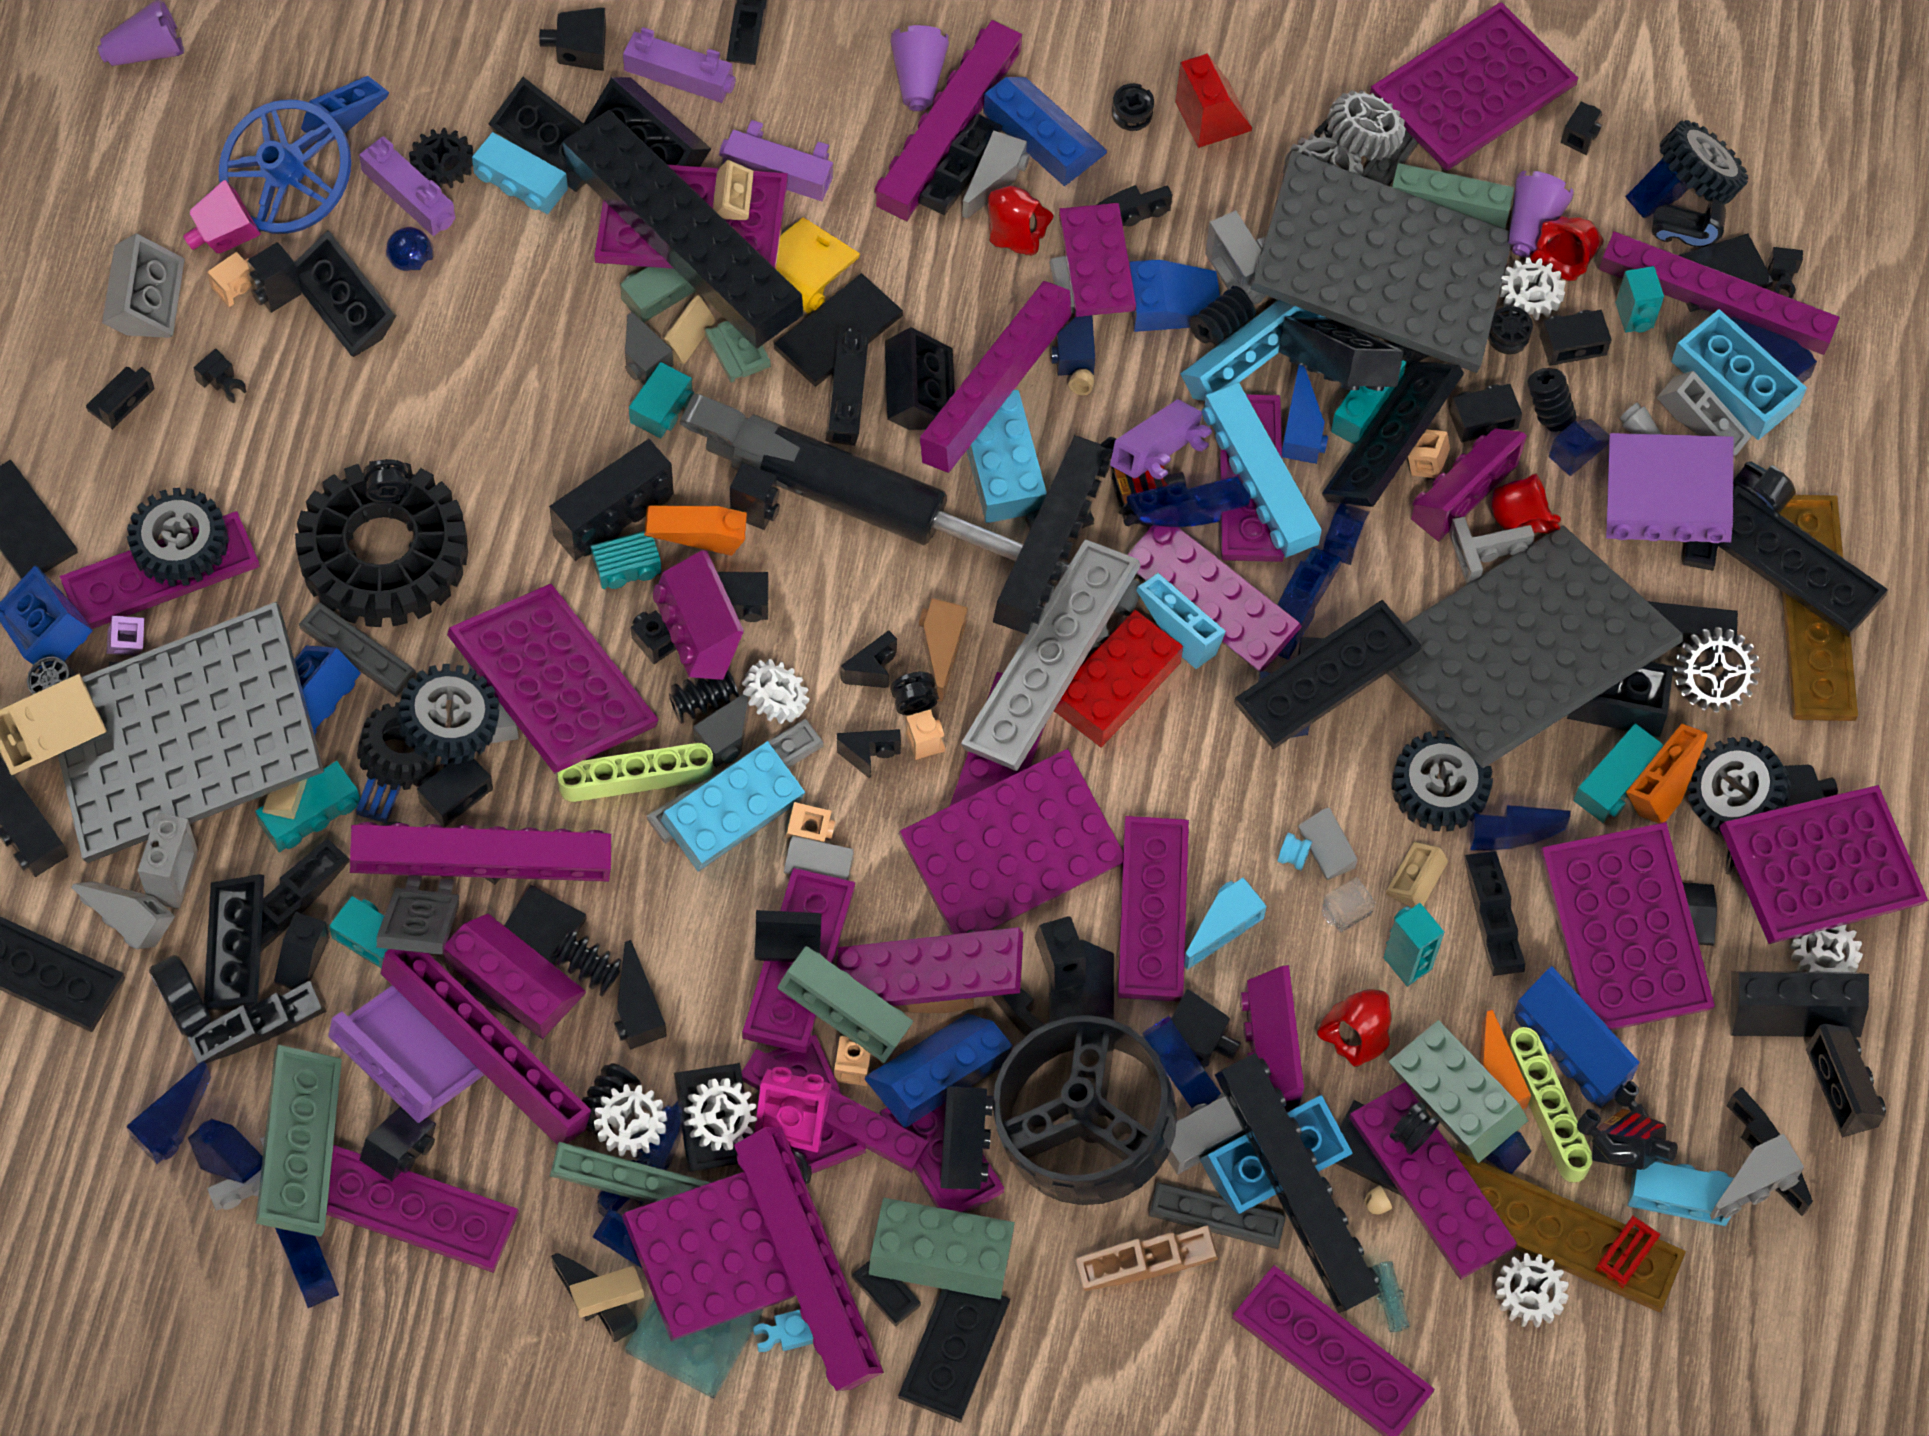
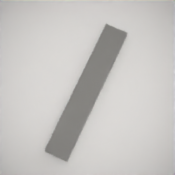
(790, 746)

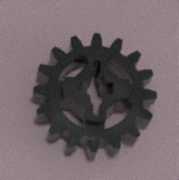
(444, 148)

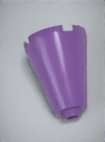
(142, 37)
(919, 63)
(1535, 201)

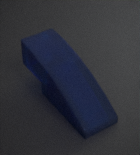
(1516, 828)
(1181, 1063)
(308, 1266)

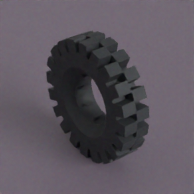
(388, 588)

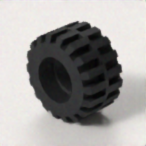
(381, 761)

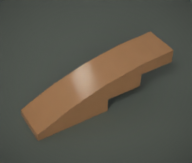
(1146, 1259)

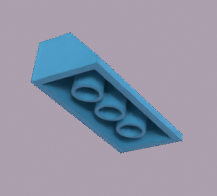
(1239, 1174)

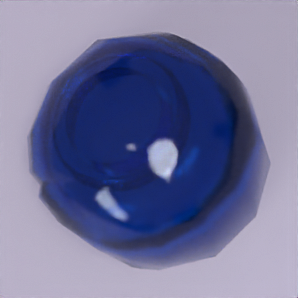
(409, 249)

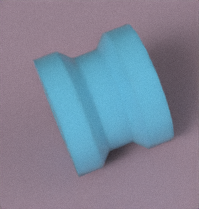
(1294, 851)

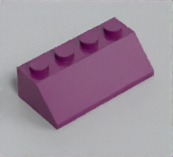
(1468, 481)
(699, 616)
(512, 974)
(1274, 1030)

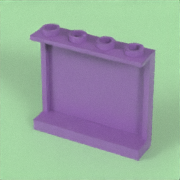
(1670, 488)
(404, 1053)

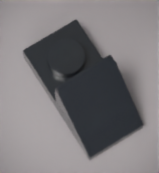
(866, 667)
(859, 746)

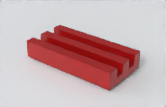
(1612, 1273)

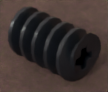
(1223, 316)
(1552, 399)
(701, 694)
(587, 961)
(611, 1077)

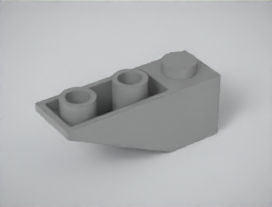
(133, 914)
(1766, 1169)

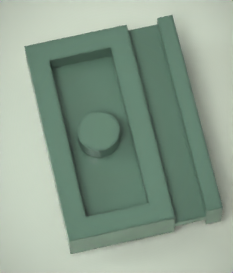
(735, 352)

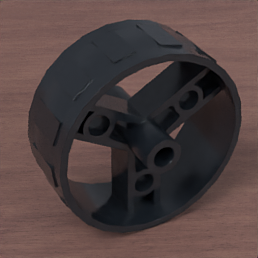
(1091, 1040)

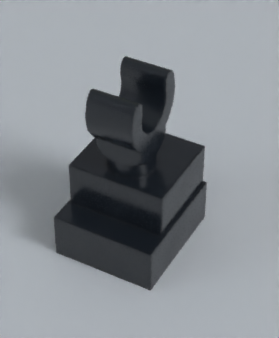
(1782, 266)
(219, 373)

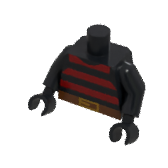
(1126, 485)
(1629, 1136)

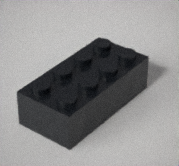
(1341, 353)
(612, 499)

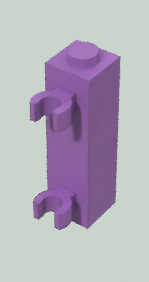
(679, 66)
(807, 173)
(407, 186)
(1158, 438)

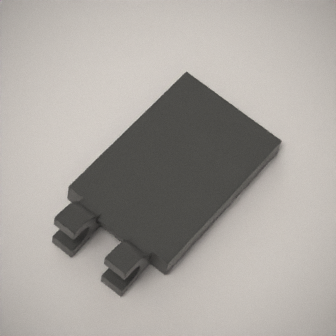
(419, 918)

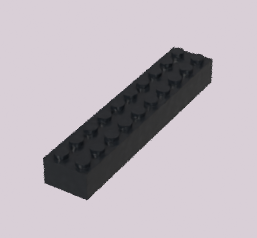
(683, 229)

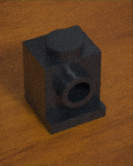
(1582, 128)
(654, 644)

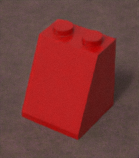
(1208, 102)

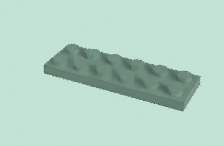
(298, 1141)

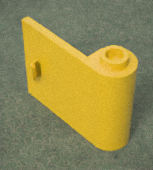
(812, 260)

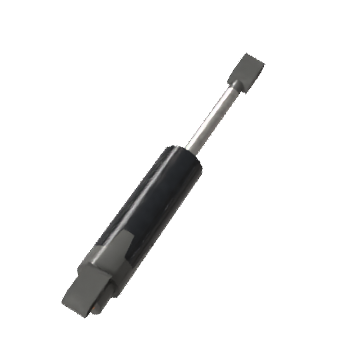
(845, 480)

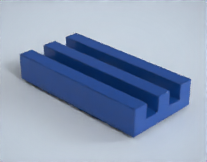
(372, 813)

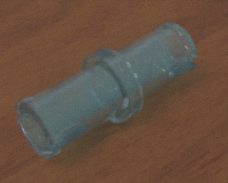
(1391, 1297)

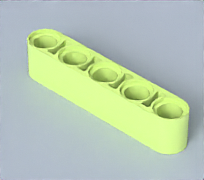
(647, 761)
(1551, 1119)

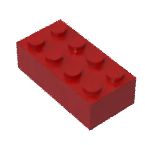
(1119, 678)

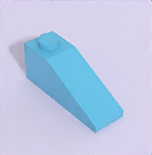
(1182, 620)
(1230, 915)

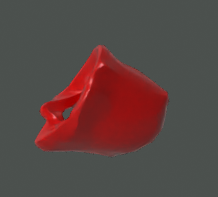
(1010, 220)
(1572, 246)
(1524, 504)
(1367, 1014)

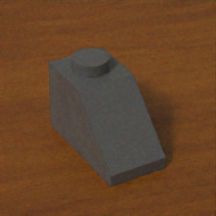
(644, 350)
(724, 730)

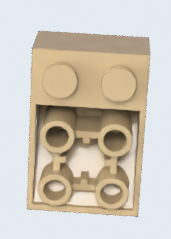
(48, 724)

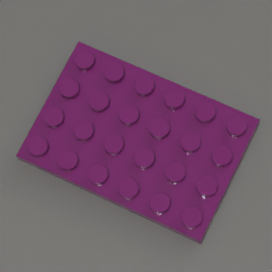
(1475, 85)
(622, 245)
(552, 677)
(1012, 846)
(1823, 864)
(1628, 926)

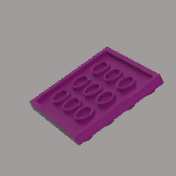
(707, 1256)

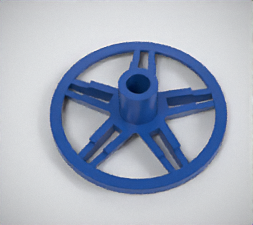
(284, 164)

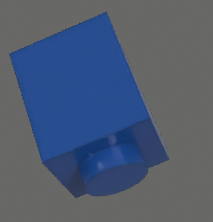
(346, 104)
(1305, 423)

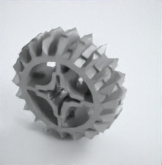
(1366, 125)
(1327, 151)
(1717, 682)

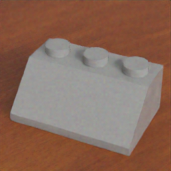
(143, 288)

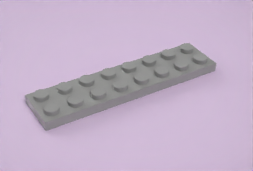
(1050, 655)

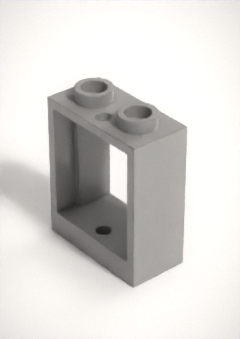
(1234, 253)
(168, 866)

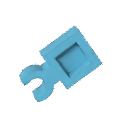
(789, 1331)

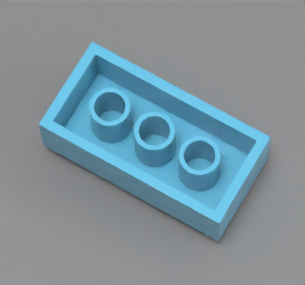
(1740, 373)
(1007, 465)
(732, 806)

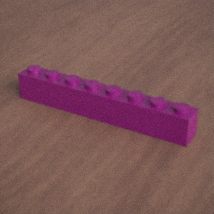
(950, 113)
(1716, 290)
(995, 377)
(480, 852)
(487, 1043)
(808, 1259)

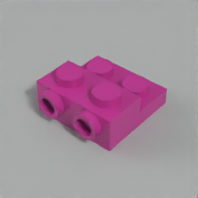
(795, 1105)

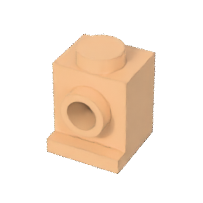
(230, 278)
(1429, 454)
(924, 734)
(801, 814)
(849, 1068)

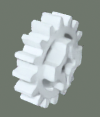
(1532, 288)
(775, 691)
(1827, 951)
(715, 1102)
(642, 1125)
(1534, 1276)

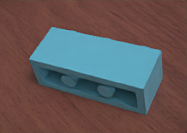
(519, 173)
(1679, 1191)

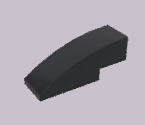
(617, 1320)

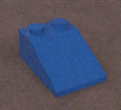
(1170, 293)
(42, 619)

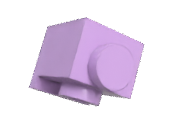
(125, 636)

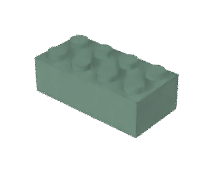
(1458, 1091)
(941, 1248)

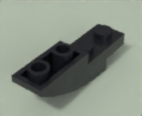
(1139, 206)

